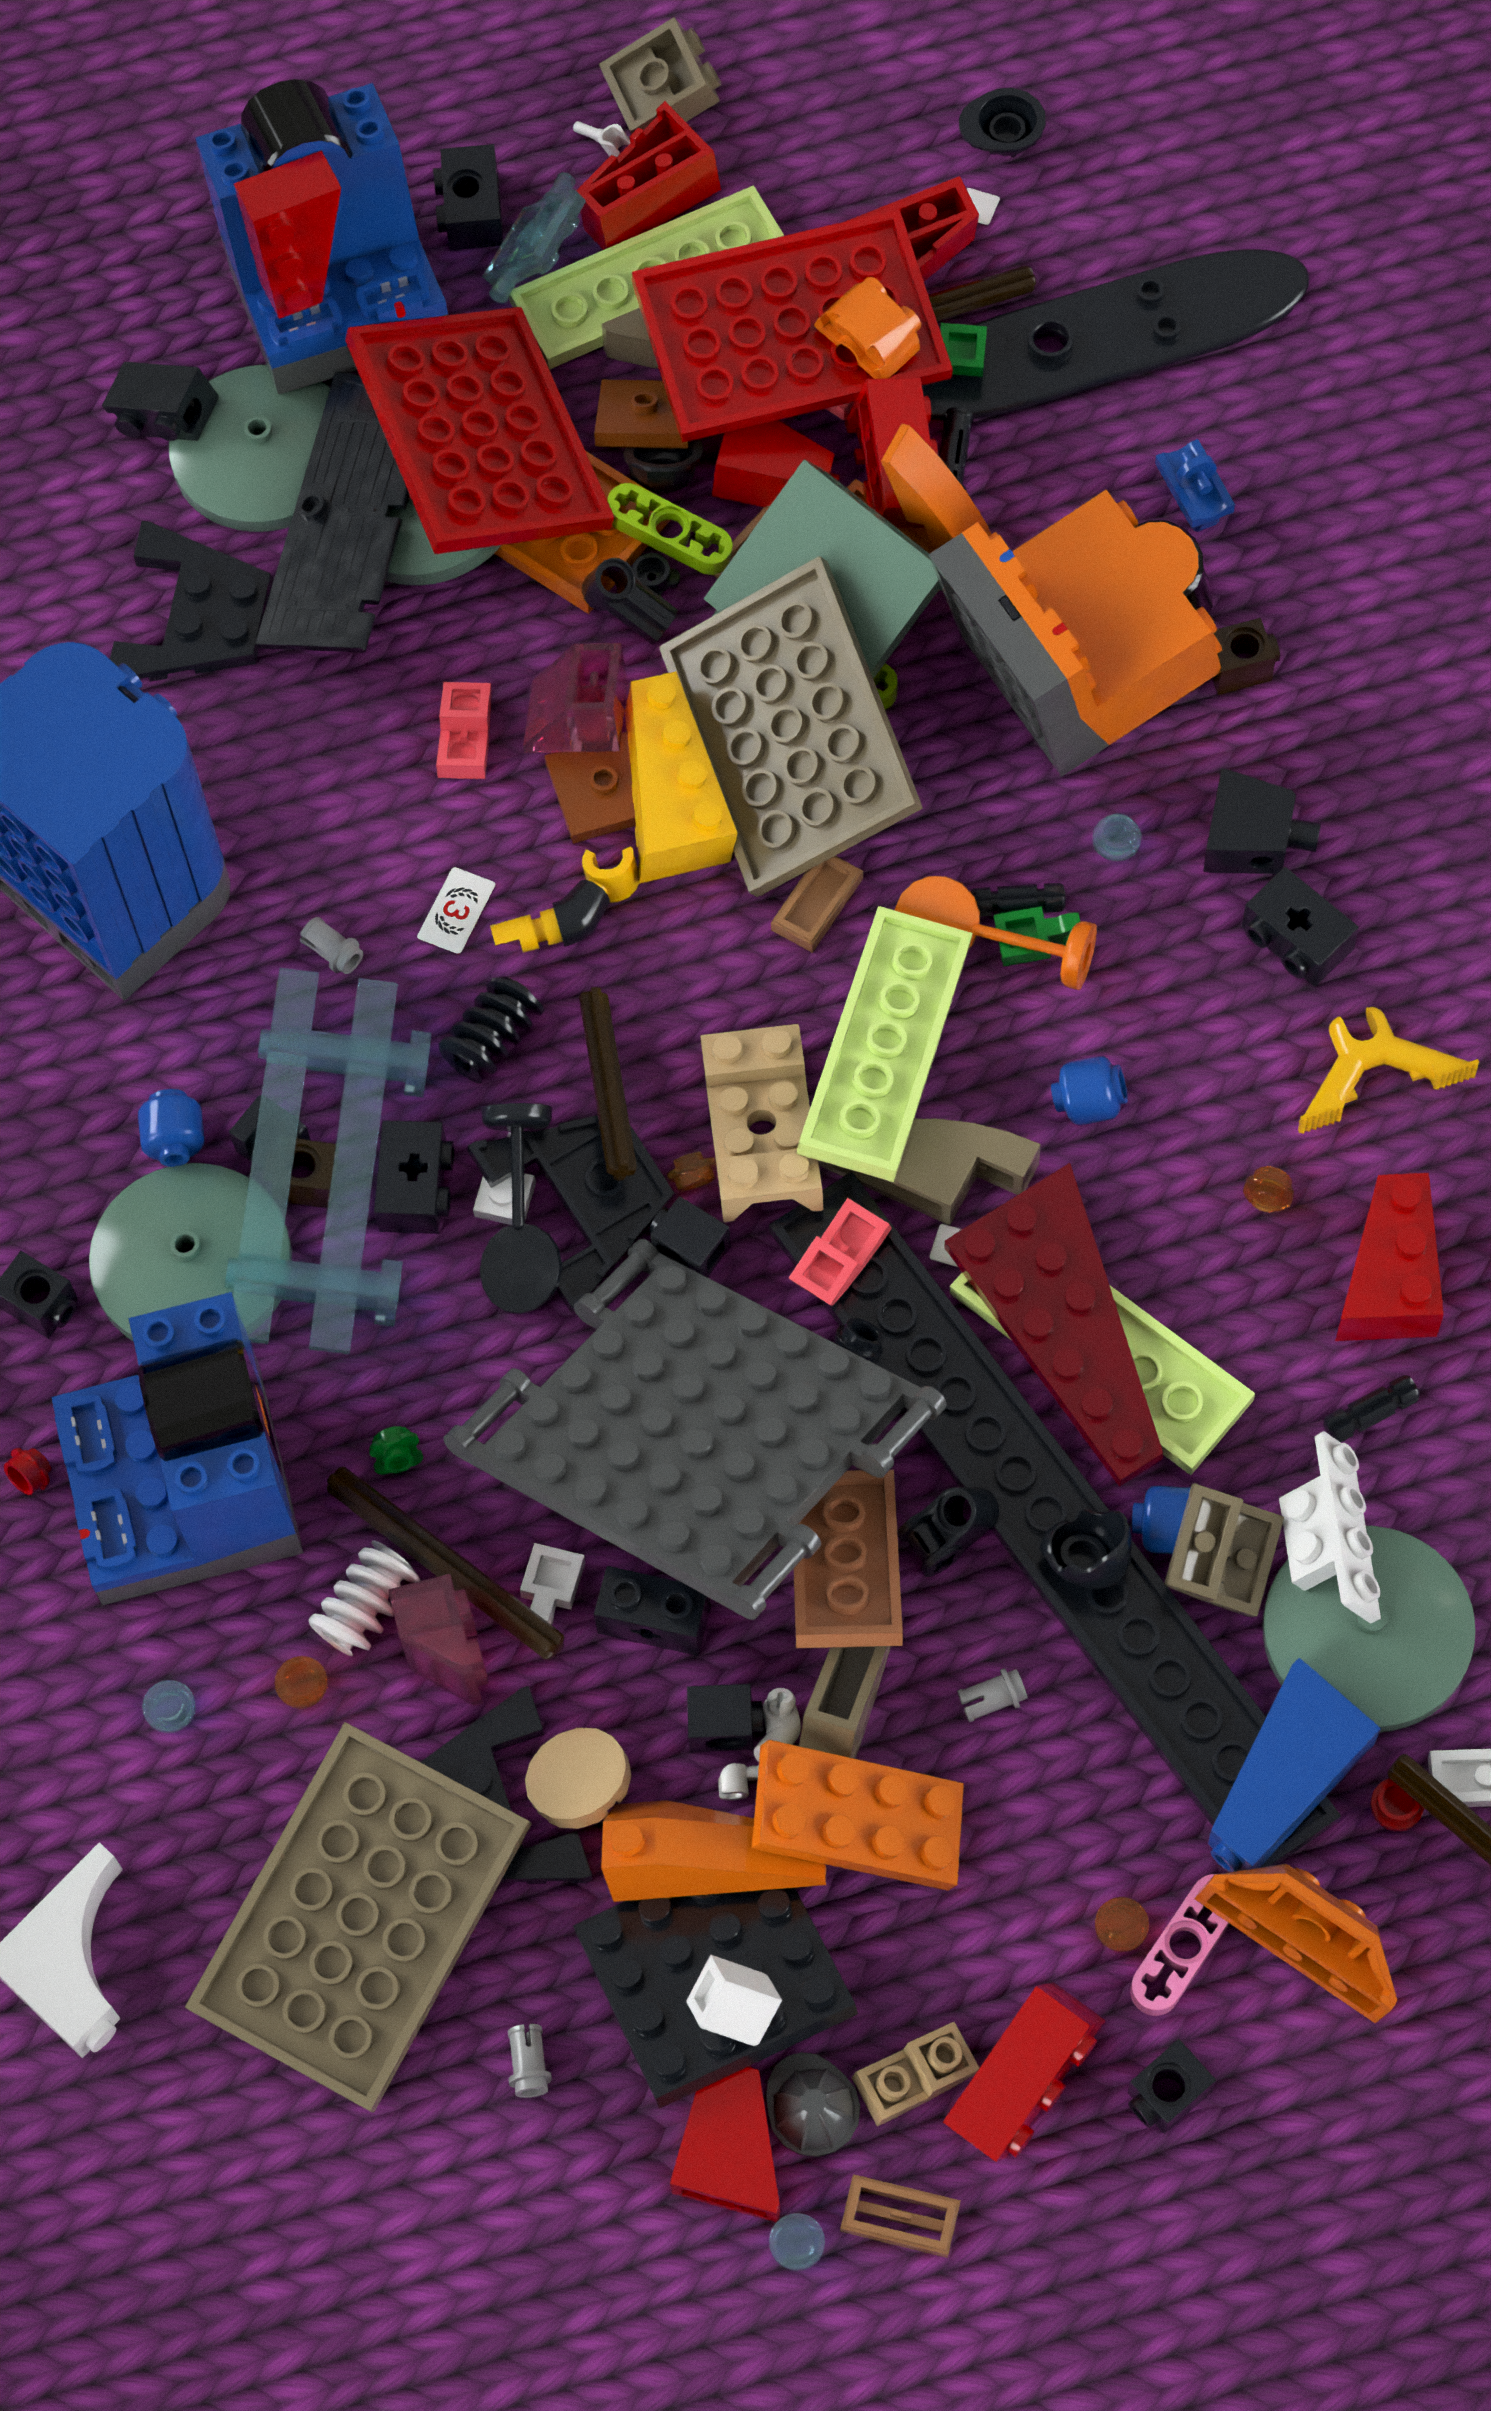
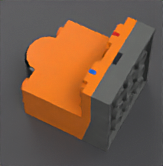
(1085, 622)

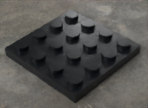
(655, 1951)

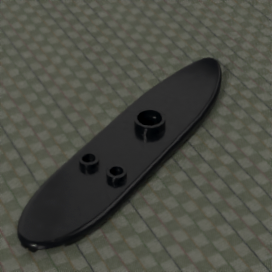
(1125, 329)

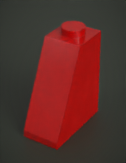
(760, 461)
(728, 2149)

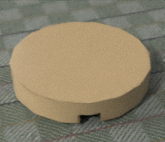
(578, 1777)

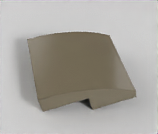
(1224, 1551)

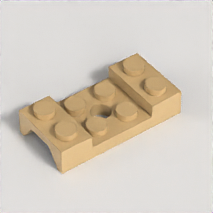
(751, 1080)

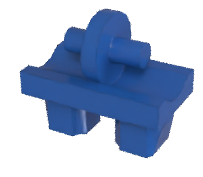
(1195, 485)

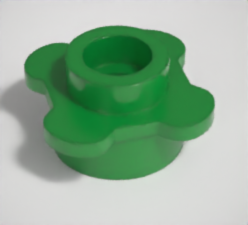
(395, 1450)

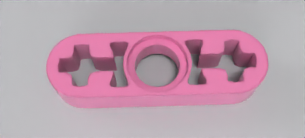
(1151, 1969)

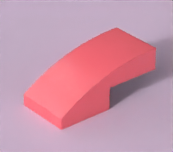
(464, 730)
(840, 1253)

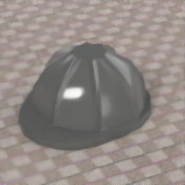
(811, 2105)

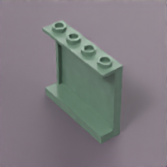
(876, 566)

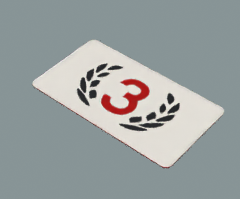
(456, 910)

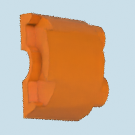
(872, 328)

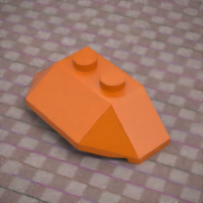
(1309, 1931)

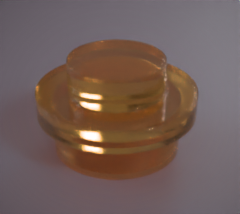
(692, 1171)
(1269, 1189)
(301, 1682)
(1121, 1924)

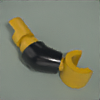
(579, 911)

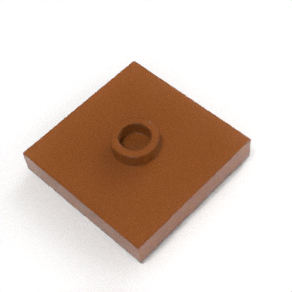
(635, 416)
(593, 790)

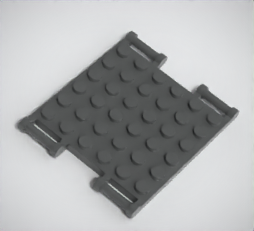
(695, 1429)

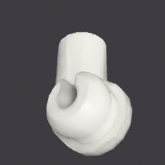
(780, 1718)

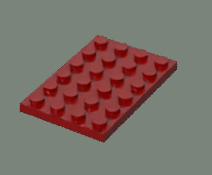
(741, 331)
(478, 429)

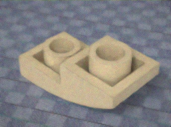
(915, 2074)

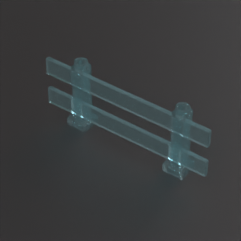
(367, 1060)

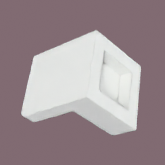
(733, 2001)

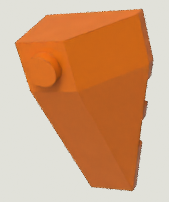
(691, 1851)

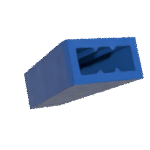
(1293, 1764)

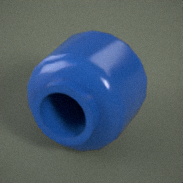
(1090, 1090)
(171, 1127)
(1160, 1517)

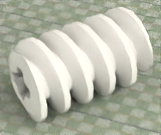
(362, 1598)

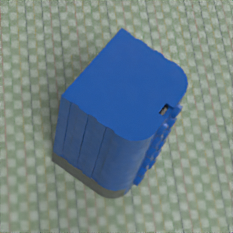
(104, 816)

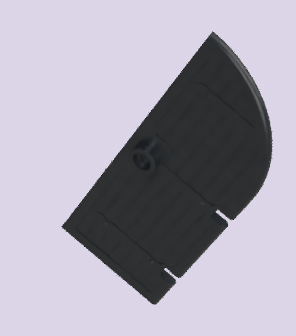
(338, 532)

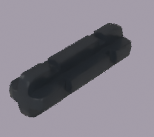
(1020, 897)
(1371, 1408)

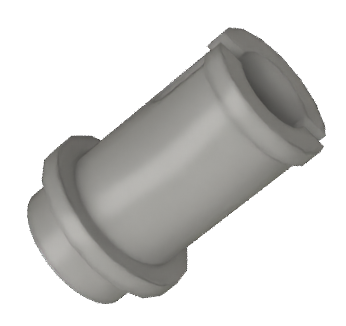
(340, 952)
(997, 1694)
(528, 2062)

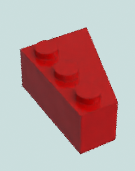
(649, 181)
(937, 223)
(291, 229)
(875, 420)
(1397, 1266)
(1024, 2072)

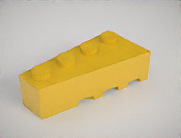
(674, 787)

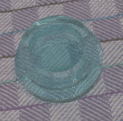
(1116, 837)
(169, 1706)
(797, 2242)

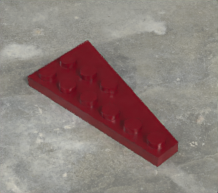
(1052, 1297)

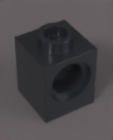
(690, 1236)
(24, 1279)
(722, 1717)
(1185, 2069)

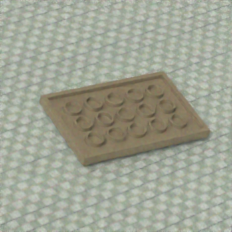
(792, 726)
(358, 1916)

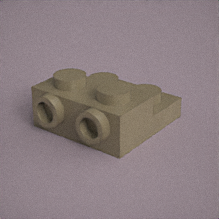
(661, 69)

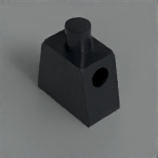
(1254, 827)

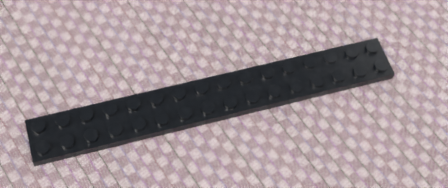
(995, 1441)

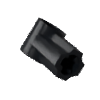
(634, 602)

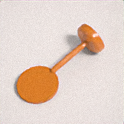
(953, 905)

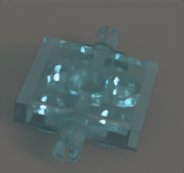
(535, 238)

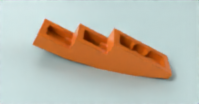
(928, 488)

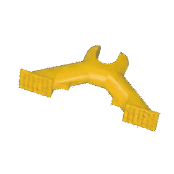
(1384, 1048)

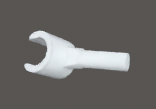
(610, 138)
(734, 1781)

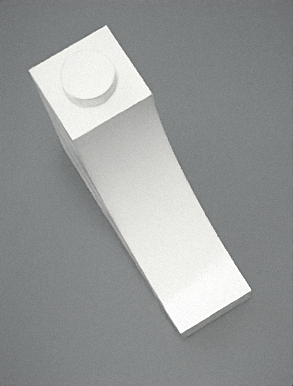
(50, 1956)

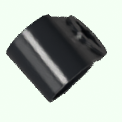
(940, 1530)

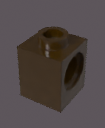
(1239, 672)
(320, 1160)

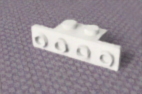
(1329, 1532)

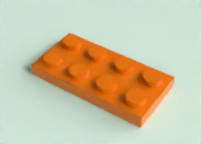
(858, 1815)

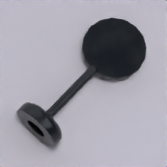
(521, 1260)

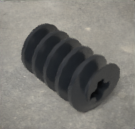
(487, 1026)

